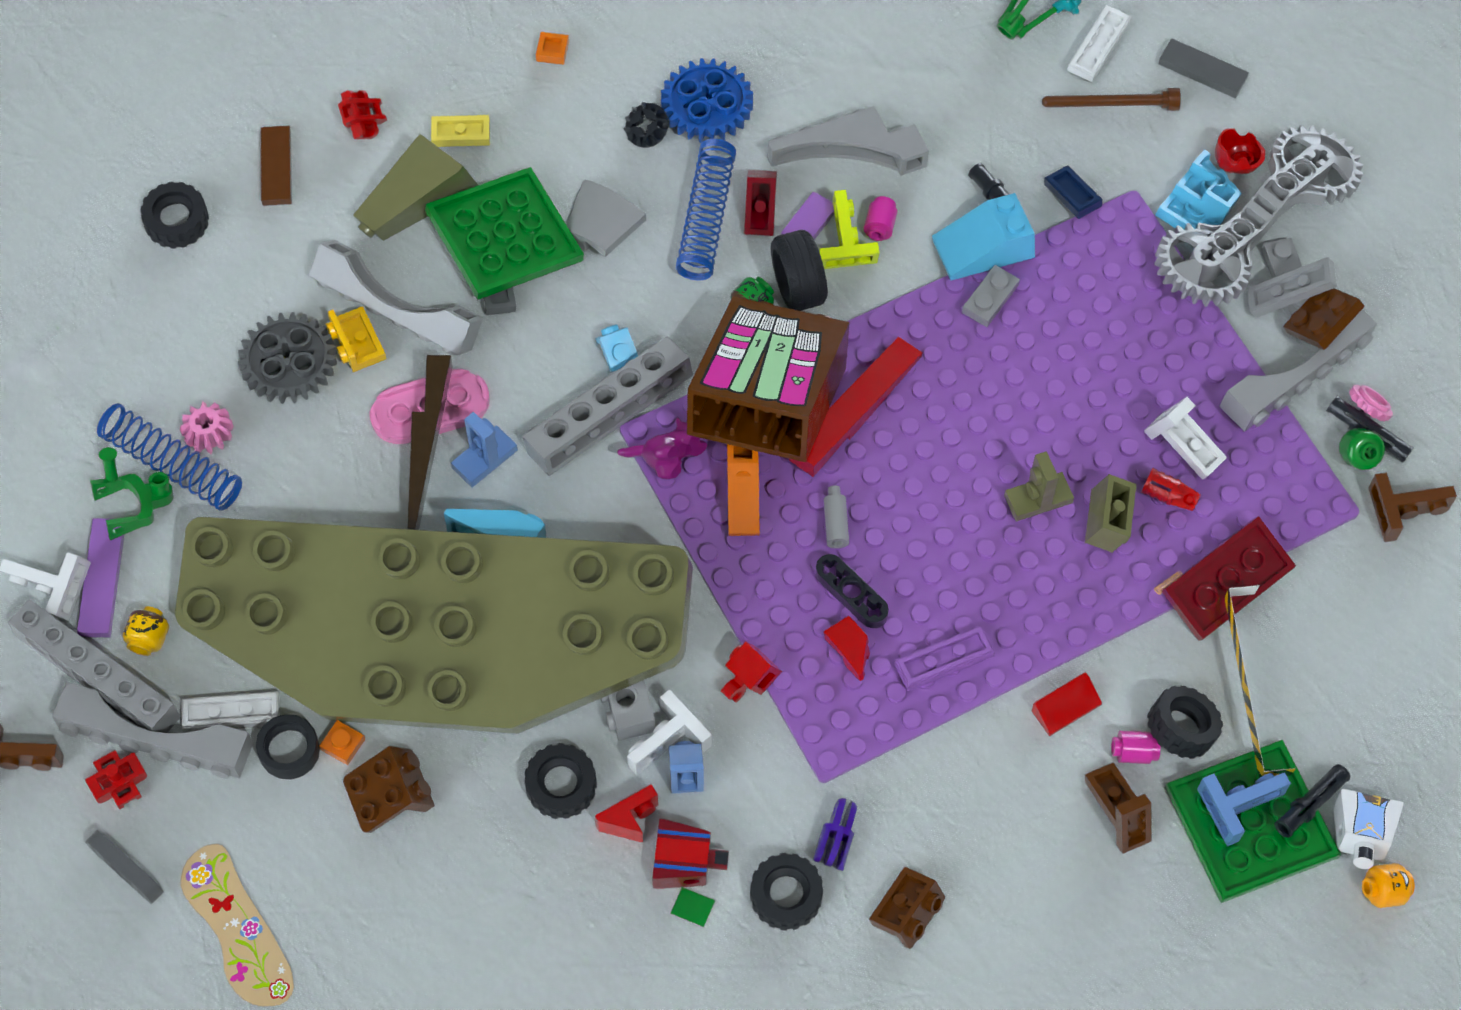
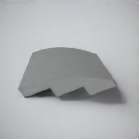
(602, 218)

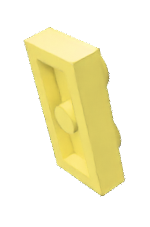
(460, 130)

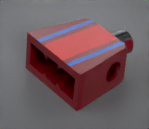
(684, 856)

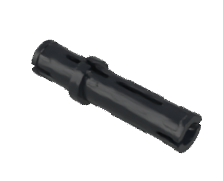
(1340, 407)
(1312, 801)

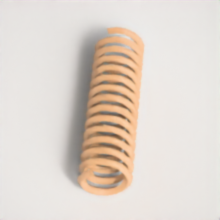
(1169, 579)

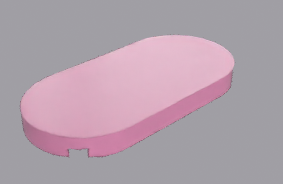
(394, 406)

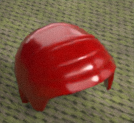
(1238, 152)

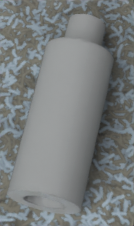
(836, 518)

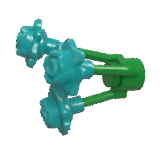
(1012, 22)

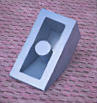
(686, 767)

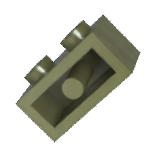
(1110, 513)

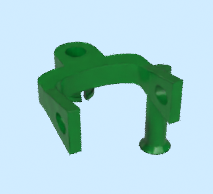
(150, 495)

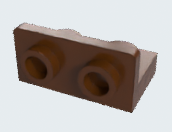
(908, 906)

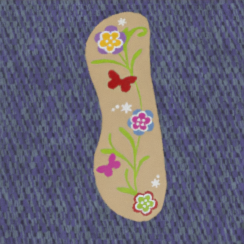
(249, 950)

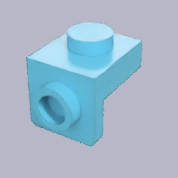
(617, 346)

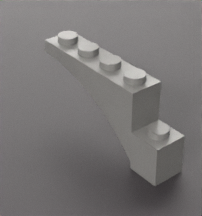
(855, 137)

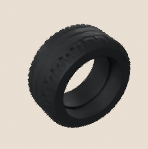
(799, 270)

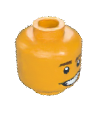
(1388, 885)

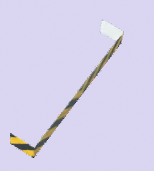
(1239, 591)

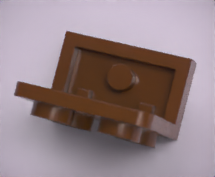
(387, 787)

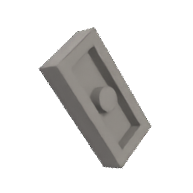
(990, 296)

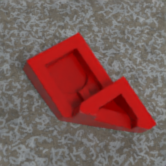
(851, 644)

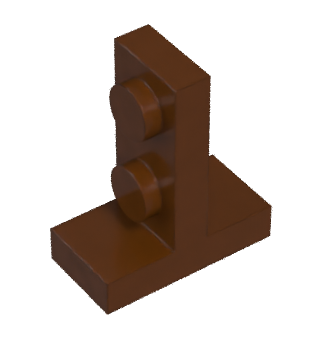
(1393, 507)
(36, 755)
(1125, 810)

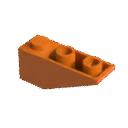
(743, 491)

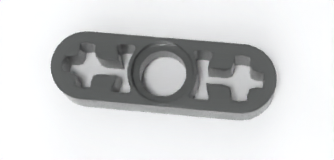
(124, 867)

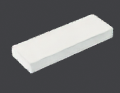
(230, 710)

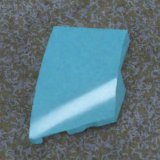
(1200, 196)

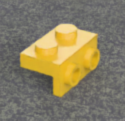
(356, 338)

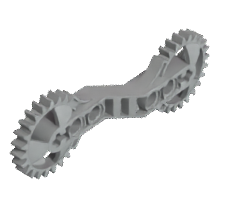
(1229, 245)

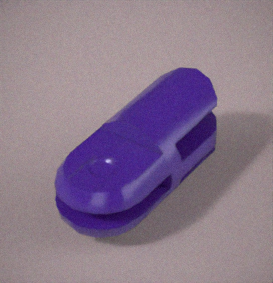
(837, 833)

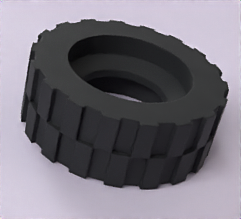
(181, 234)
(1174, 737)
(554, 757)
(794, 867)

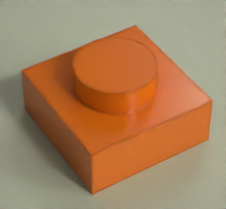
(552, 48)
(342, 742)

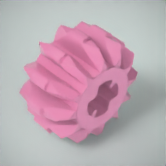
(212, 417)

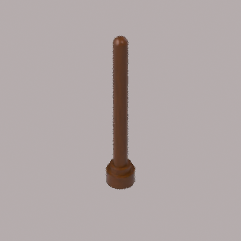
(1167, 99)

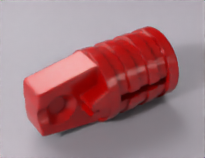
(1180, 494)

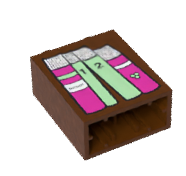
(767, 378)

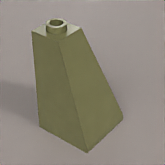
(416, 179)

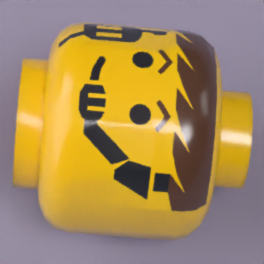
(145, 631)

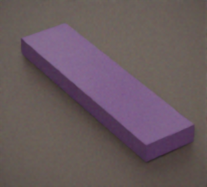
(100, 582)

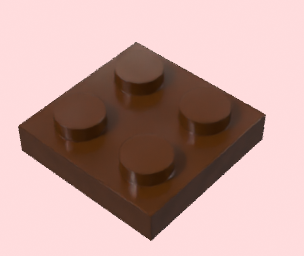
(1323, 317)

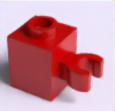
(751, 671)

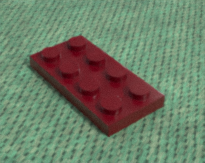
(1243, 560)

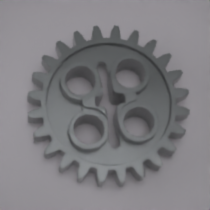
(284, 335)

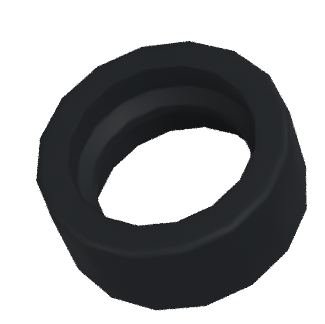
(272, 729)

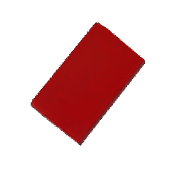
(1066, 704)

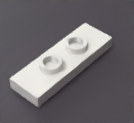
(1099, 43)

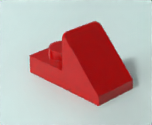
(620, 818)

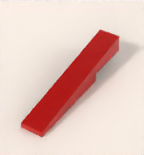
(860, 402)

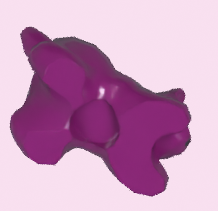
(666, 450)

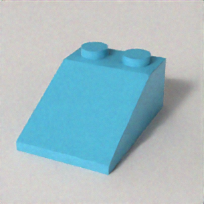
(986, 237)
(494, 522)

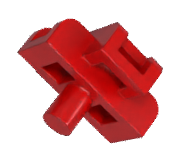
(357, 115)
(116, 778)

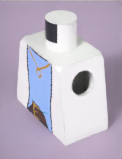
(1365, 825)

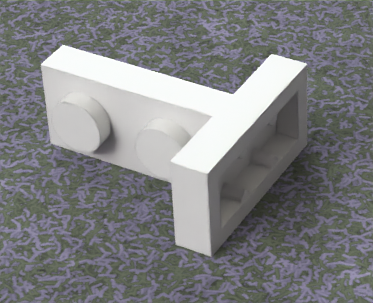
(1187, 438)
(62, 588)
(668, 733)

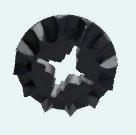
(655, 131)

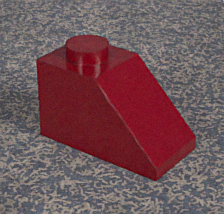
(760, 202)

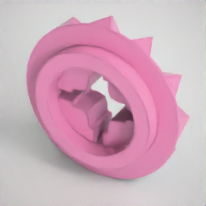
(1371, 402)

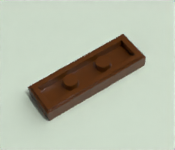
(276, 165)

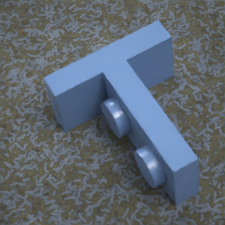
(486, 450)
(1239, 799)

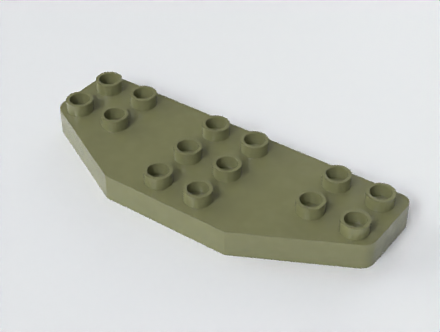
(433, 620)

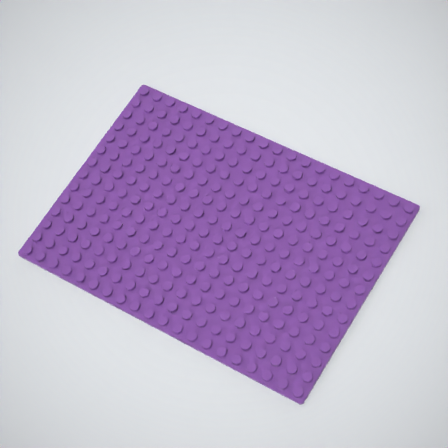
(1063, 368)

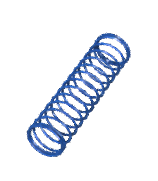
(238, 483)

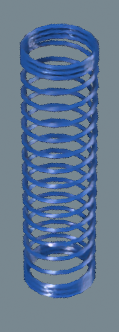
(712, 161)

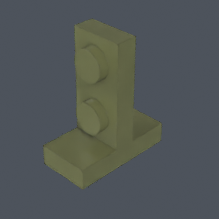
(1042, 492)

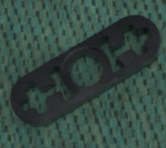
(874, 600)

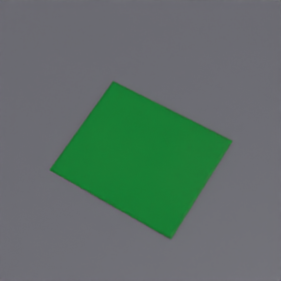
(692, 907)

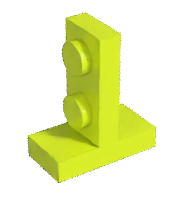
(847, 252)

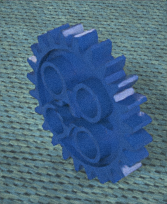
(707, 100)

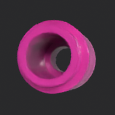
(880, 218)
(1135, 747)

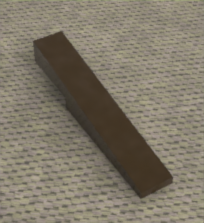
(425, 434)

